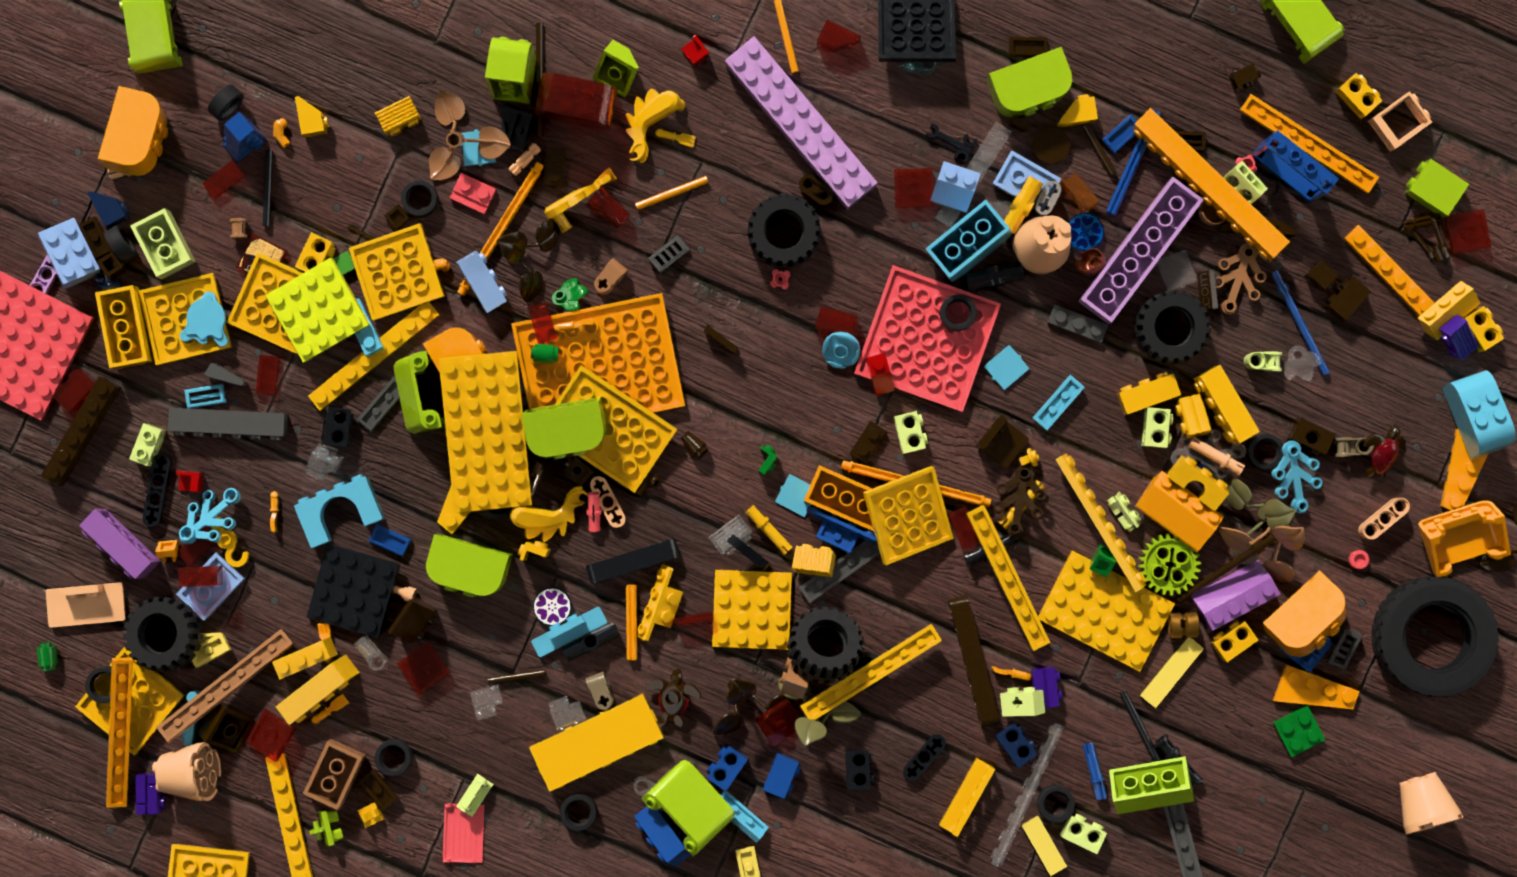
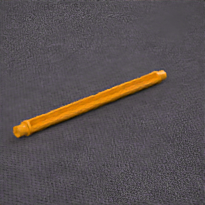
(507, 218)
(889, 476)

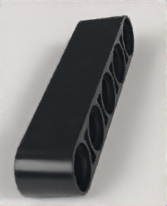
(632, 561)

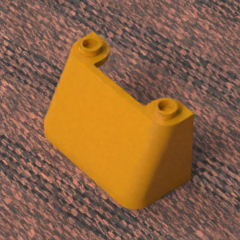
(1464, 535)

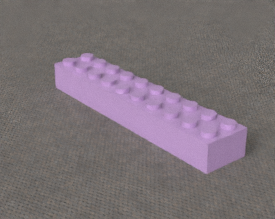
(800, 122)

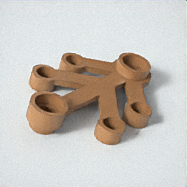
(1239, 276)

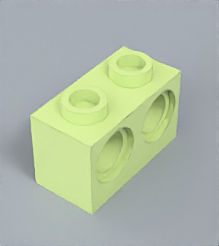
(1246, 182)
(1151, 427)
(905, 433)
(147, 444)
(1081, 837)

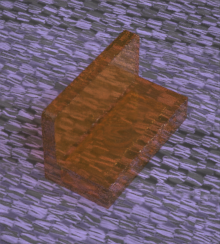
(1079, 193)

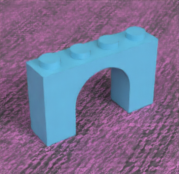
(312, 510)

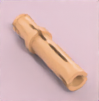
(1216, 456)

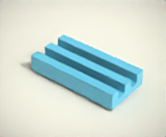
(221, 393)

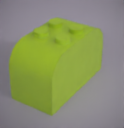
(510, 70)
(1030, 84)
(565, 427)
(466, 566)

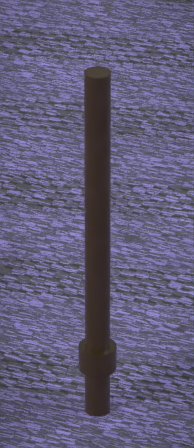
(539, 70)
(1257, 548)

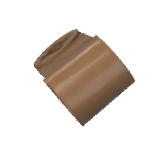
(611, 274)

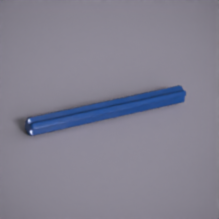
(1127, 175)

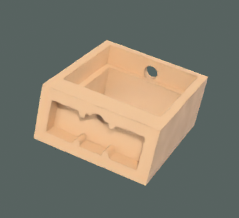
(1385, 132)

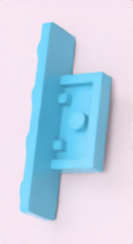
(574, 628)

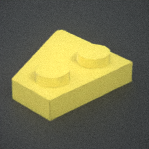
(211, 647)

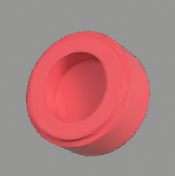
(1358, 559)

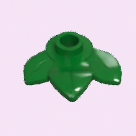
(570, 295)

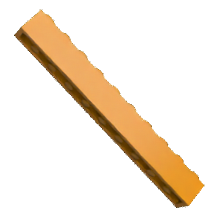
(1210, 185)

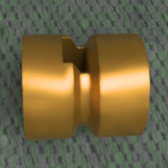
(1190, 625)

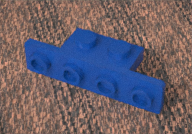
(838, 533)

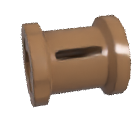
(238, 228)

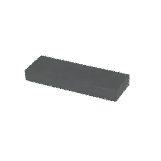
(380, 406)

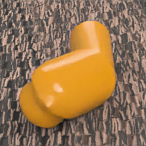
(278, 132)
(442, 264)

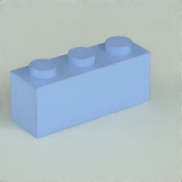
(482, 281)

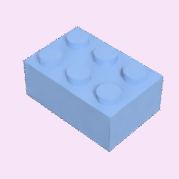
(69, 253)

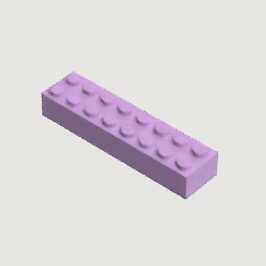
(1140, 250)

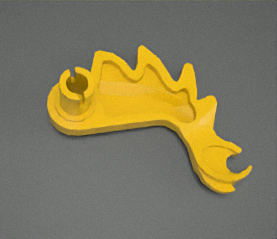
(648, 113)
(556, 209)
(540, 520)

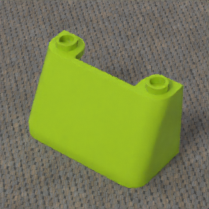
(1307, 23)
(150, 35)
(405, 372)
(691, 804)

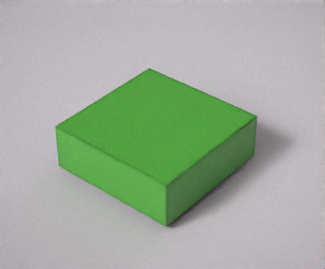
(344, 263)

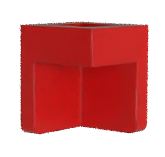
(695, 51)
(190, 481)

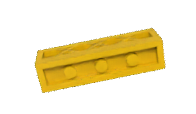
(967, 797)

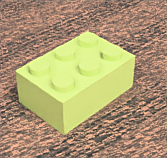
(163, 243)

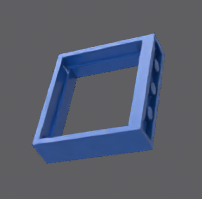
(1294, 167)

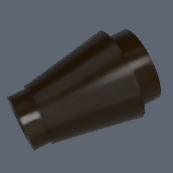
(694, 445)

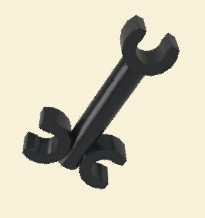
(964, 148)

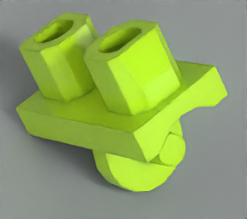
(326, 818)

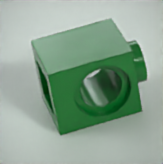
(1102, 561)

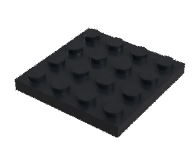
(916, 31)
(353, 590)

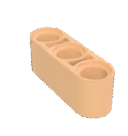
(1392, 517)

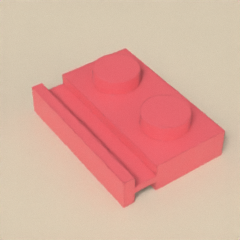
(472, 193)

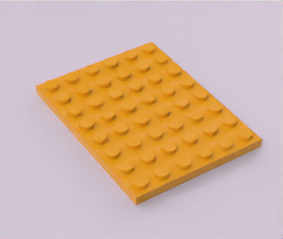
(624, 347)

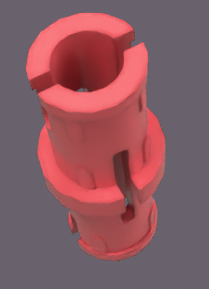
(594, 510)

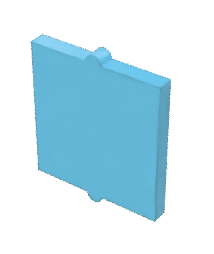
(471, 153)
(1006, 367)
(793, 494)

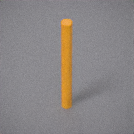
(786, 36)
(671, 193)

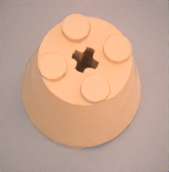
(1040, 251)
(189, 772)
(1426, 804)

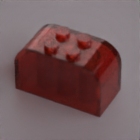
(576, 101)

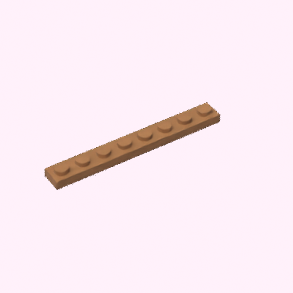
(224, 686)

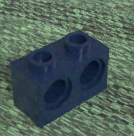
(1012, 747)

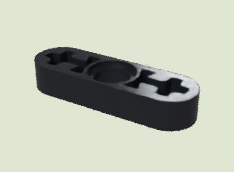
(748, 552)
(910, 764)

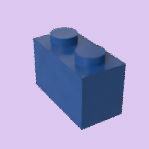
(781, 775)

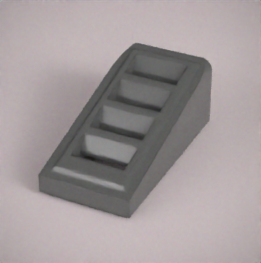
(657, 265)
(220, 373)
(1350, 650)

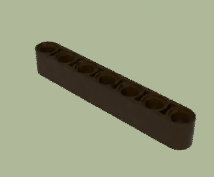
(974, 661)

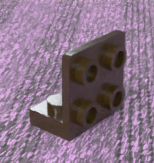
(1002, 441)

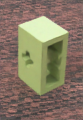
(1022, 703)

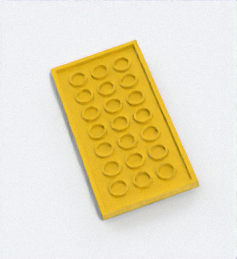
(485, 431)

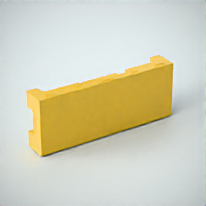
(596, 742)

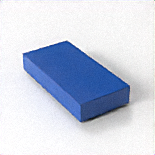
(1120, 135)
(390, 540)

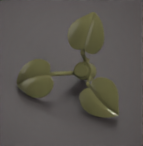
(1273, 512)
(813, 730)

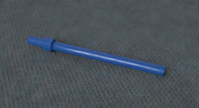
(1283, 288)

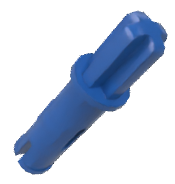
(1094, 770)

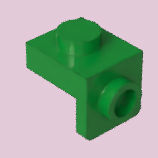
(768, 465)

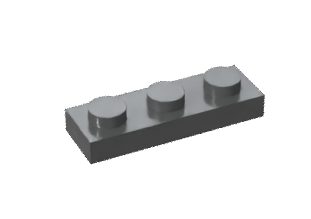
(1077, 323)

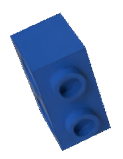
(730, 769)

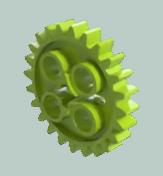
(1186, 568)

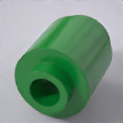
(544, 353)
(47, 656)

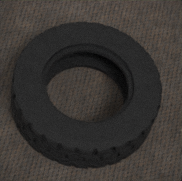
(1478, 644)

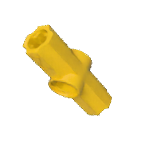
(1023, 203)

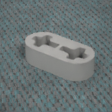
(1051, 200)

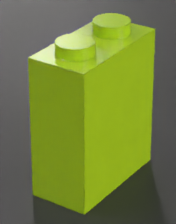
(1436, 188)

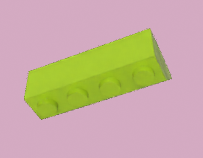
(1151, 785)

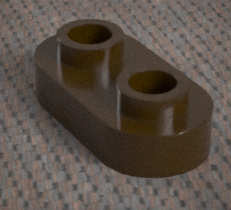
(816, 190)

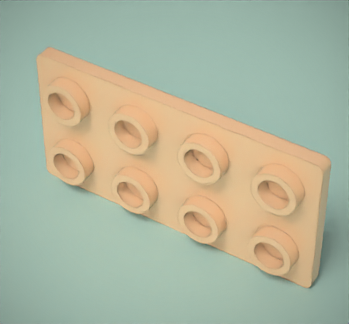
(85, 604)

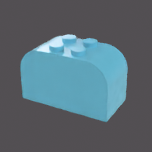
(969, 241)
(1480, 414)

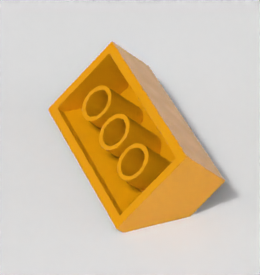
(1179, 511)

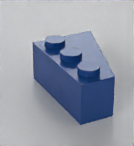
(241, 137)
(662, 836)

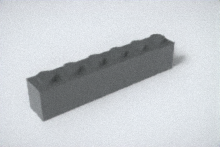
(227, 422)

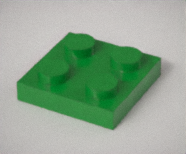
(1298, 731)

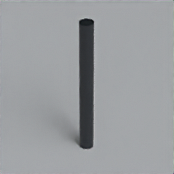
(267, 188)
(1140, 726)

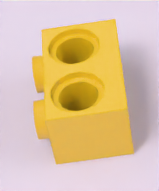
(1355, 99)
(310, 252)
(1487, 324)
(1236, 646)

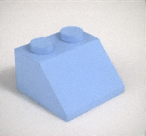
(955, 187)

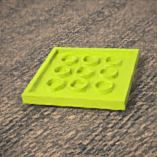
(317, 310)

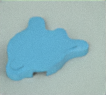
(205, 320)

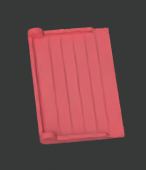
(463, 835)

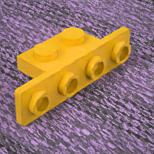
(661, 605)

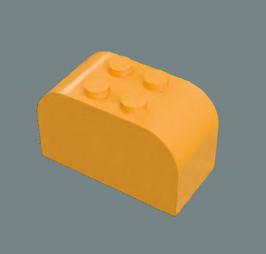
(133, 133)
(453, 343)
(1308, 617)

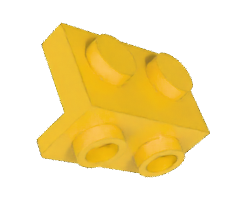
(539, 548)

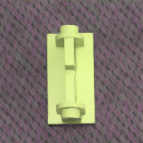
(1129, 517)
(474, 795)

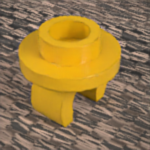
(1031, 457)

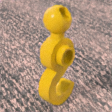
(229, 541)

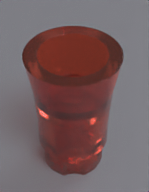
(608, 207)

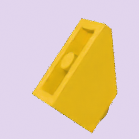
(1080, 112)
(311, 120)

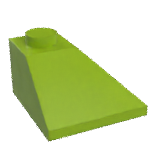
(616, 68)

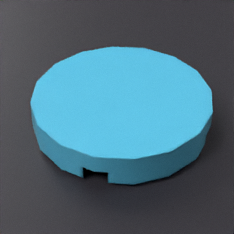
(841, 350)

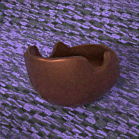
(1091, 262)

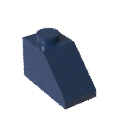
(109, 209)

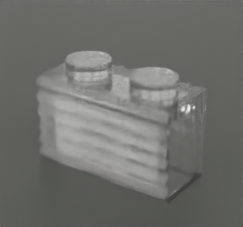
(735, 526)

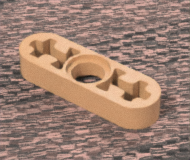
(619, 512)

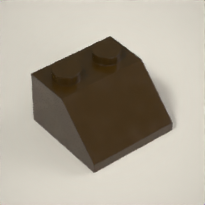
(225, 727)

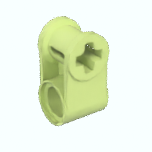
(1266, 361)

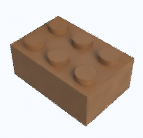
(334, 774)

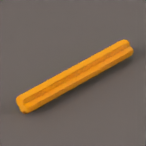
(631, 621)

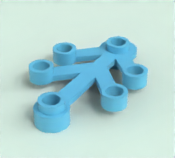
(1295, 474)
(208, 517)

